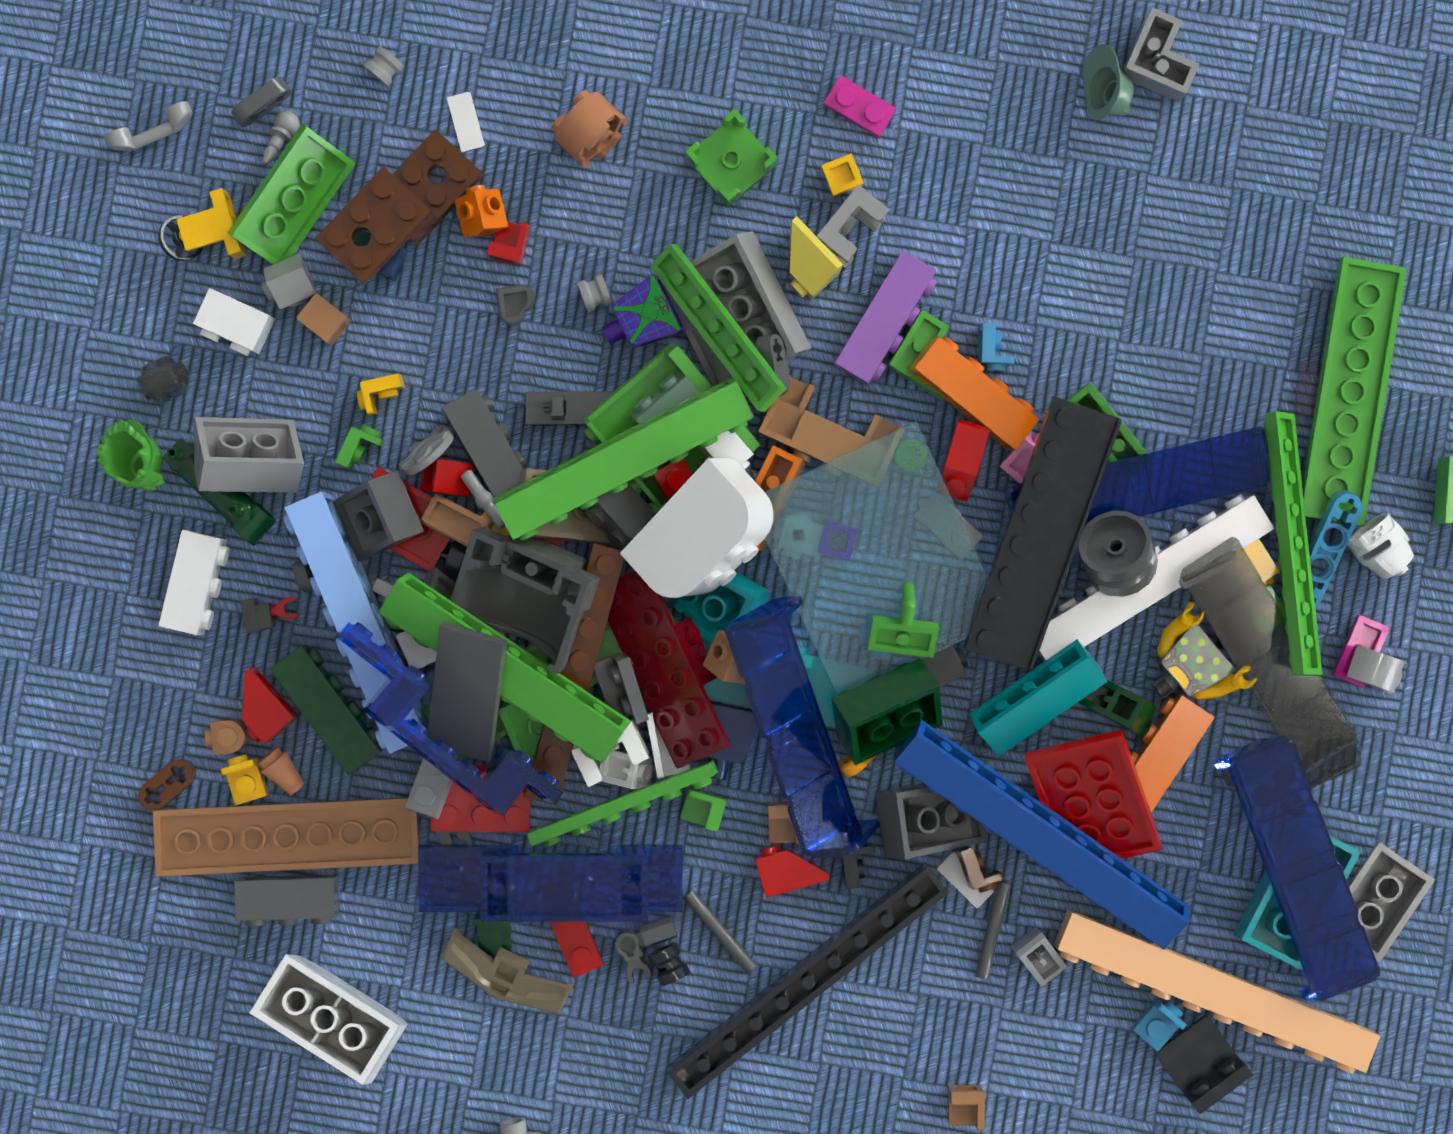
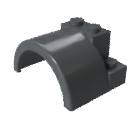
(526, 590)

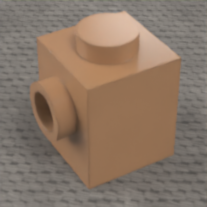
(721, 660)

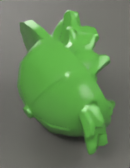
(131, 456)

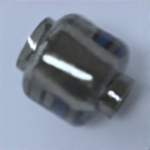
(163, 380)

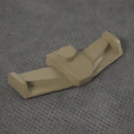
(504, 976)

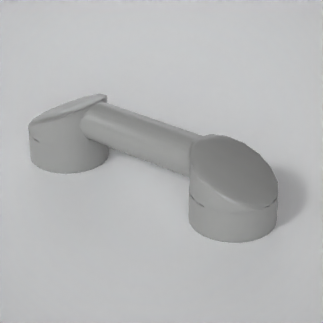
(177, 116)

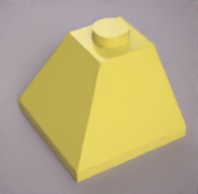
(810, 262)

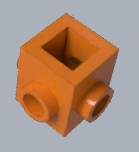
(481, 212)

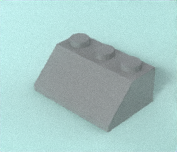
(247, 455)
(1386, 895)

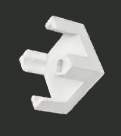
(634, 745)

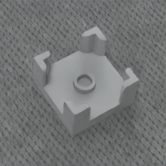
(859, 205)

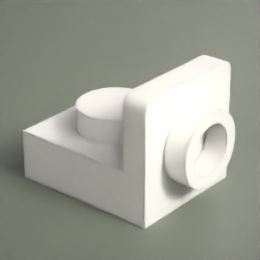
(622, 772)

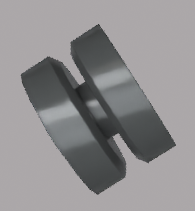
(1118, 553)

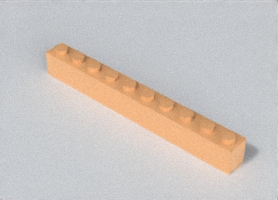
(1216, 991)

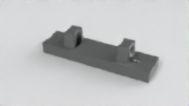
(547, 407)

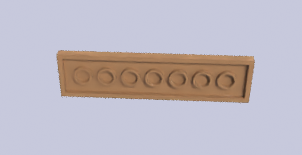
(285, 837)

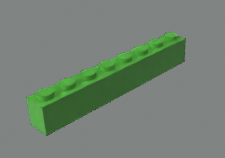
(623, 458)
(526, 681)

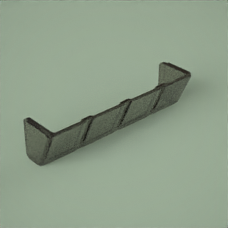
(1256, 636)

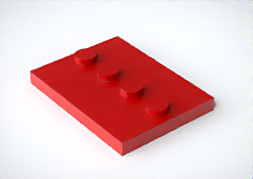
(1097, 791)

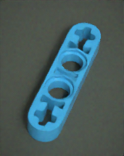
(1333, 553)

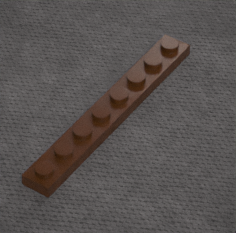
(606, 563)

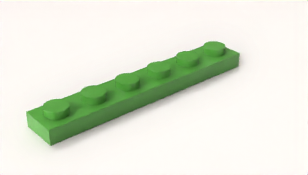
(718, 327)
(636, 800)

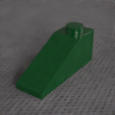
(1120, 707)

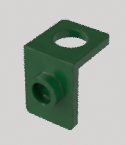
(493, 935)

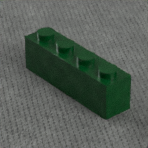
(327, 708)

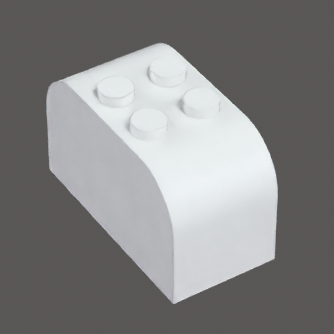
(702, 532)
(329, 1018)

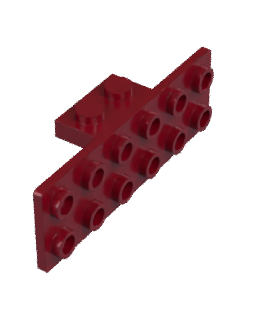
(667, 670)

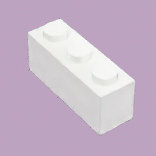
(194, 583)

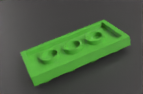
(292, 196)

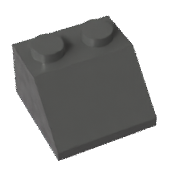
(378, 515)

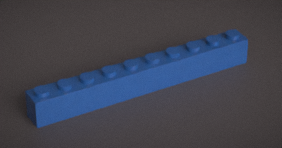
(1042, 835)

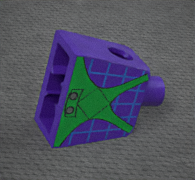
(644, 315)

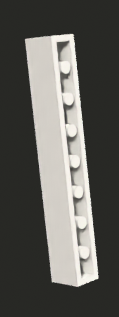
(1100, 613)

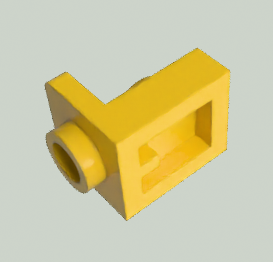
(384, 387)
(245, 779)

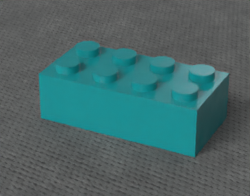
(1263, 921)

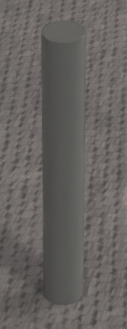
(992, 930)
(719, 931)

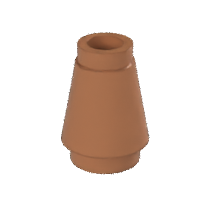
(281, 770)

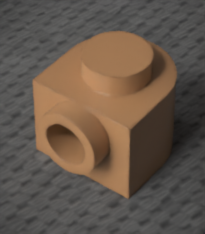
(226, 736)

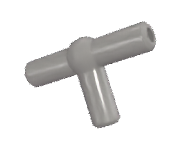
(482, 498)

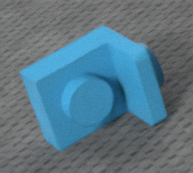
(988, 343)
(1159, 1023)

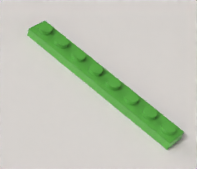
(1293, 544)

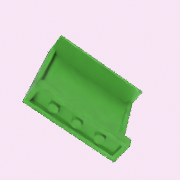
(615, 412)

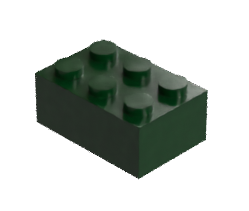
(886, 710)

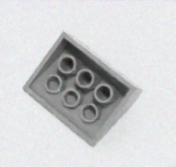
(750, 293)

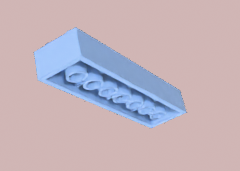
(345, 593)

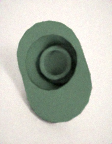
(1105, 85)

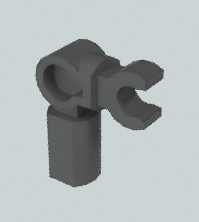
(629, 943)

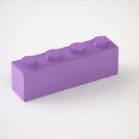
(885, 317)

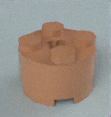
(589, 128)

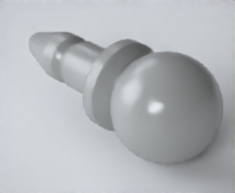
(285, 126)

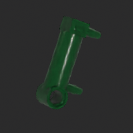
(242, 512)

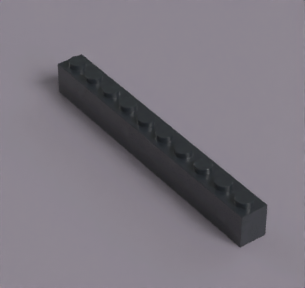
(806, 980)

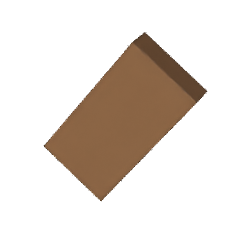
(452, 519)

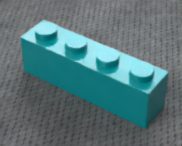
(1038, 697)

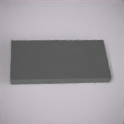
(467, 690)

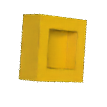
(842, 175)

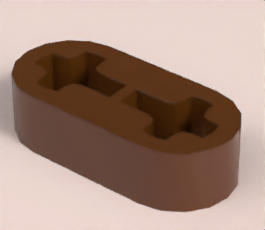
(162, 778)

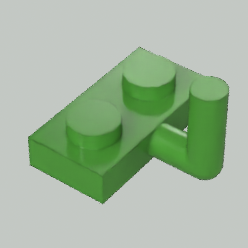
(903, 634)

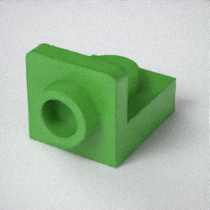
(352, 449)

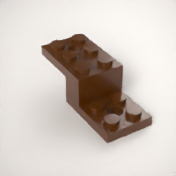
(399, 207)

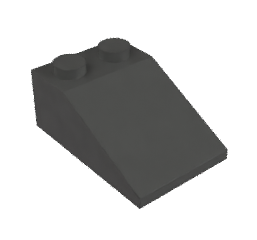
(923, 823)

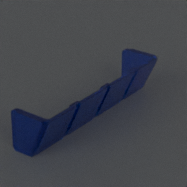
(1179, 475)
(795, 731)
(1302, 866)

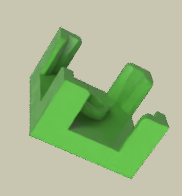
(731, 159)

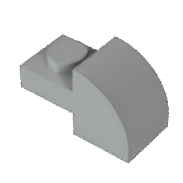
(1375, 669)

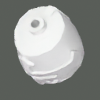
(1382, 546)

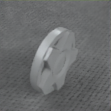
(427, 451)

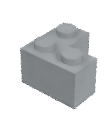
(1153, 64)

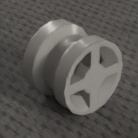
(383, 66)
(594, 293)

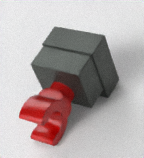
(262, 616)

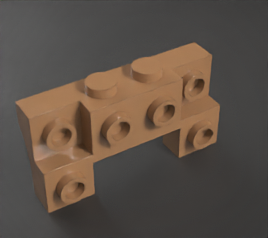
(813, 435)

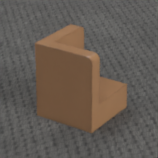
(323, 319)
(780, 824)
(966, 1106)

